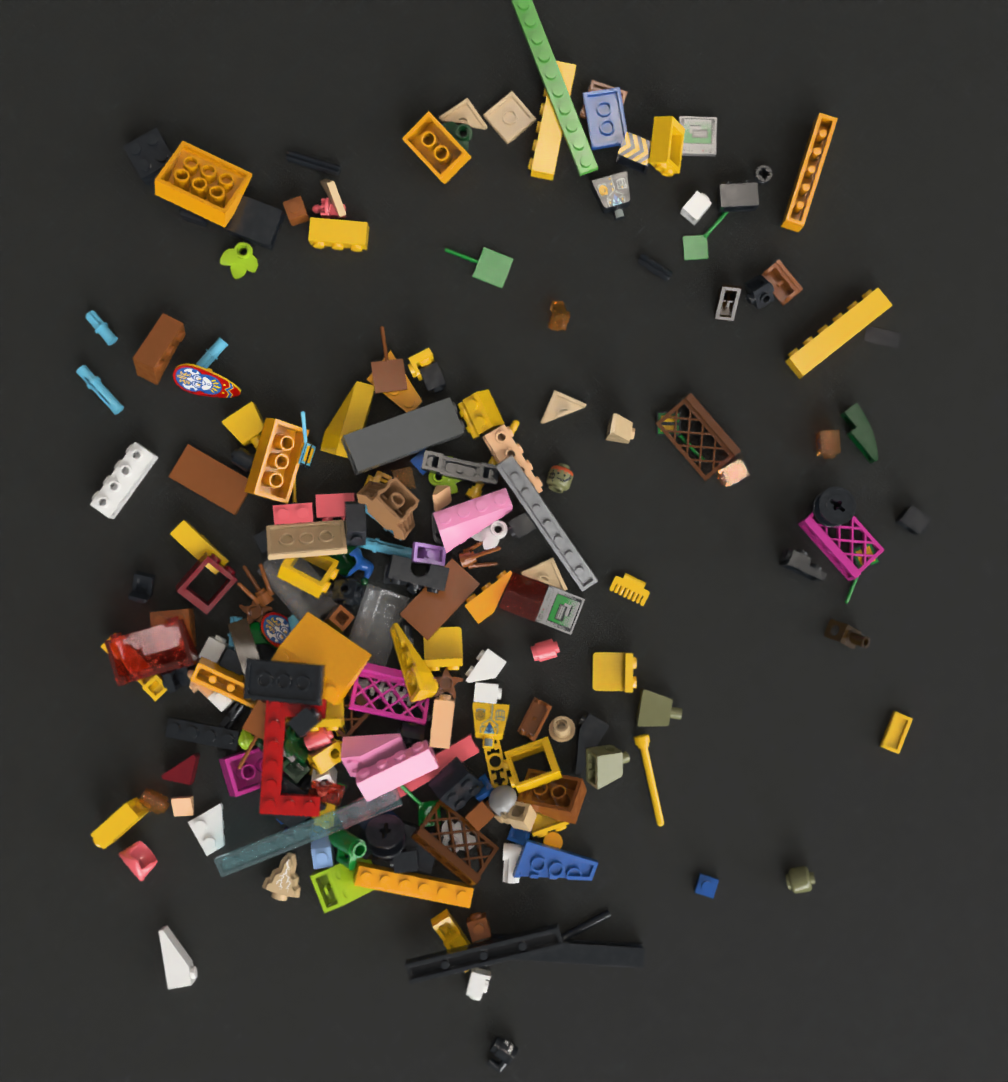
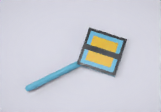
(309, 448)

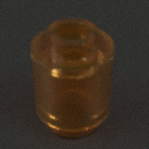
(154, 801)

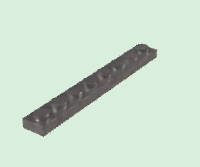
(546, 522)

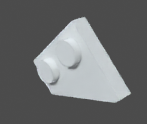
(209, 829)

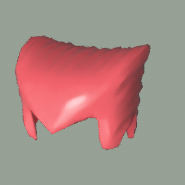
(138, 859)

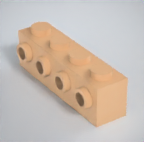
(502, 446)

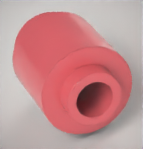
(545, 650)
(318, 739)

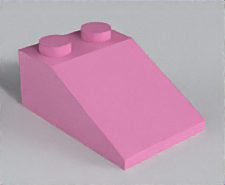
(367, 750)

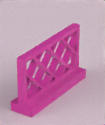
(832, 549)
(389, 676)

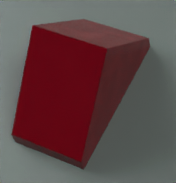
(184, 772)

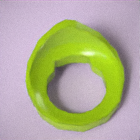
(245, 739)

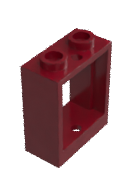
(183, 589)

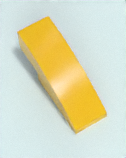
(196, 543)
(449, 930)

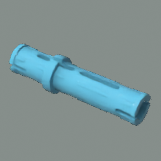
(94, 383)
(377, 545)

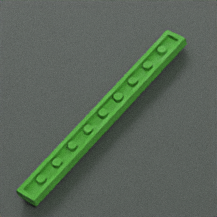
(555, 86)

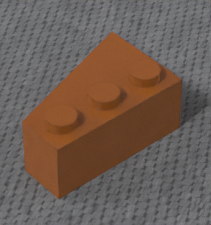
(158, 348)

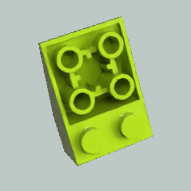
(336, 885)

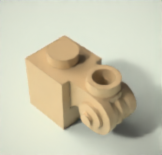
(520, 816)

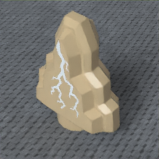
(284, 879)

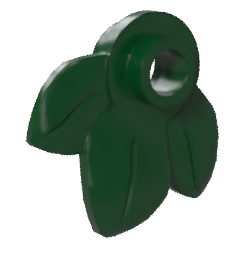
(455, 131)
(295, 745)

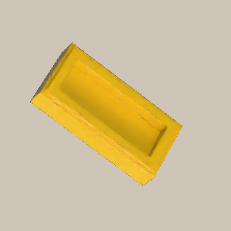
(896, 732)

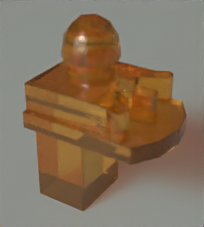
(559, 317)

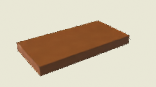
(210, 479)
(431, 610)

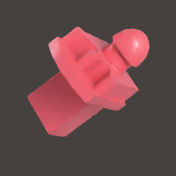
(326, 209)

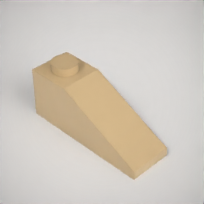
(620, 429)

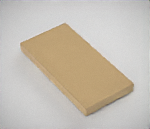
(306, 539)

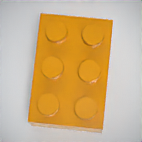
(436, 147)

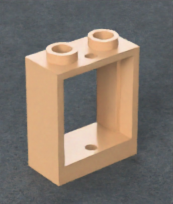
(442, 721)

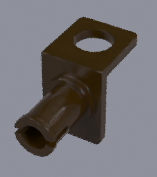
(847, 635)

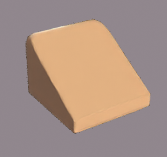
(441, 497)
(183, 806)

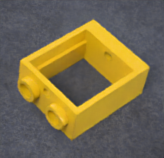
(667, 145)
(306, 582)
(528, 750)
(119, 823)

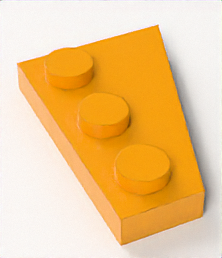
(406, 399)

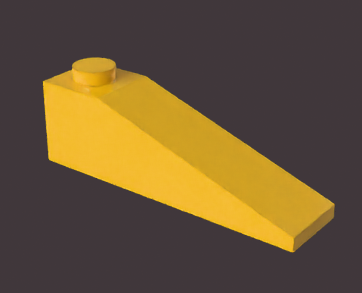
(349, 418)
(415, 672)

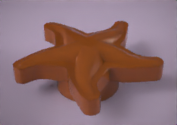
(255, 612)
(446, 683)

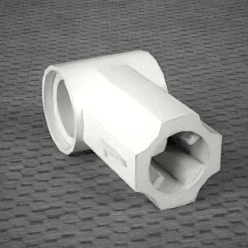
(510, 856)

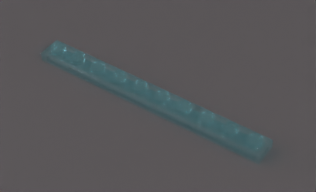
(306, 832)

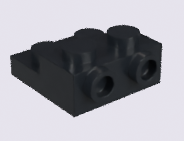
(799, 563)

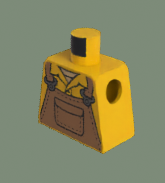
(325, 757)

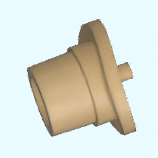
(562, 729)

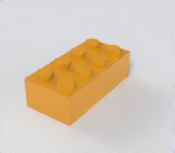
(276, 461)

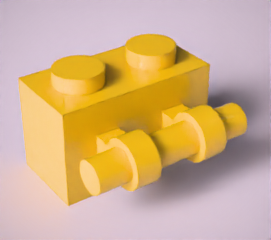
(480, 413)

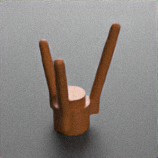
(469, 558)
(263, 596)

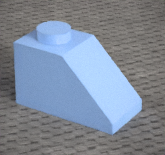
(322, 853)

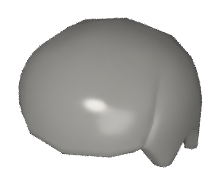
(502, 799)

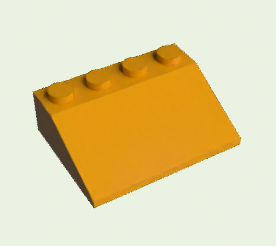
(202, 183)
(320, 644)

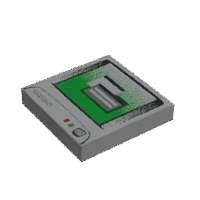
(699, 135)
(560, 610)

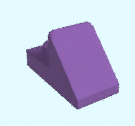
(428, 554)

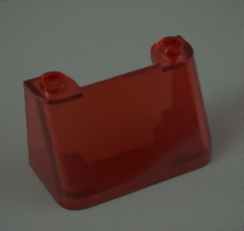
(151, 651)

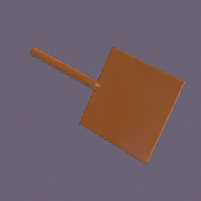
(388, 374)
(255, 725)

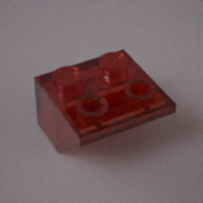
(523, 596)

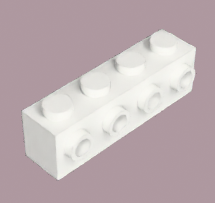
(124, 480)

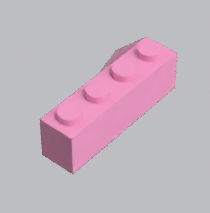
(471, 517)
(396, 770)

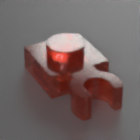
(330, 792)

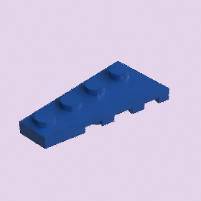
(547, 861)

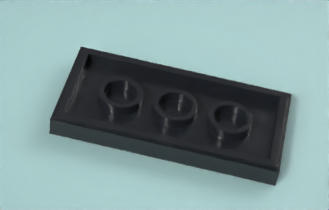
(284, 681)

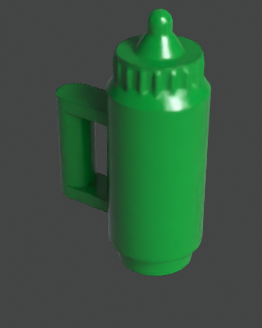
(349, 844)

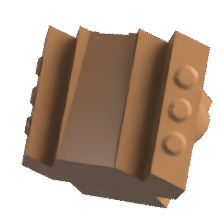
(390, 506)

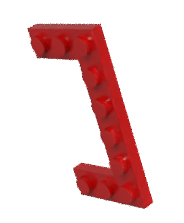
(271, 798)

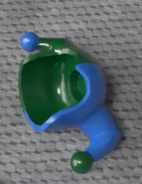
(352, 562)

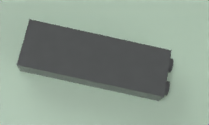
(402, 435)

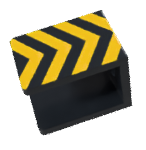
(634, 153)

